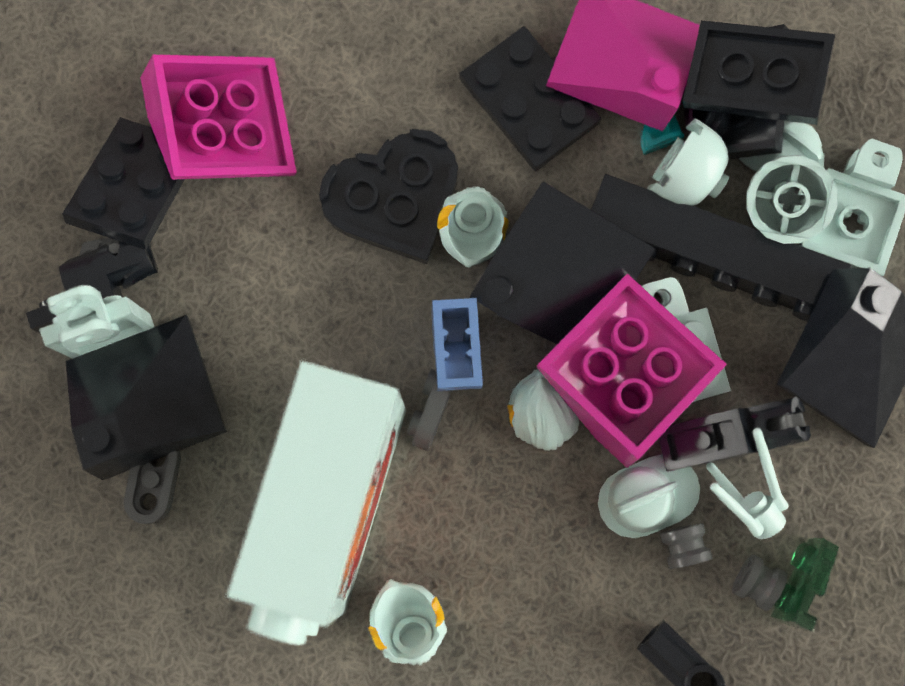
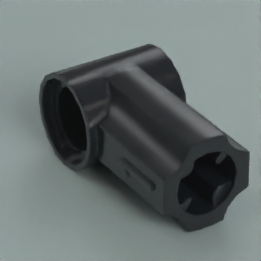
(675, 656)

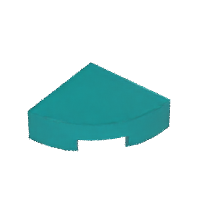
(655, 139)

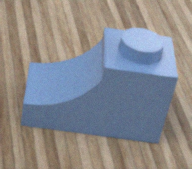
(456, 344)

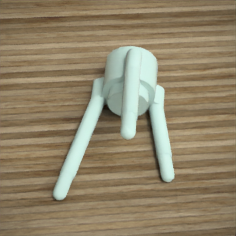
(757, 511)

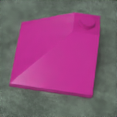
(626, 59)
(218, 116)
(629, 370)

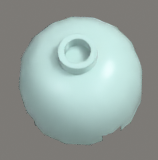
(693, 167)
(791, 199)

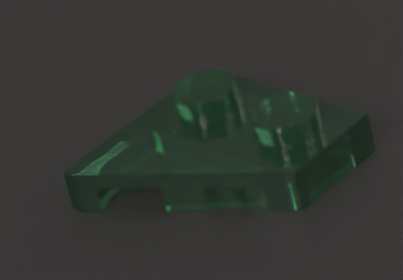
(810, 578)

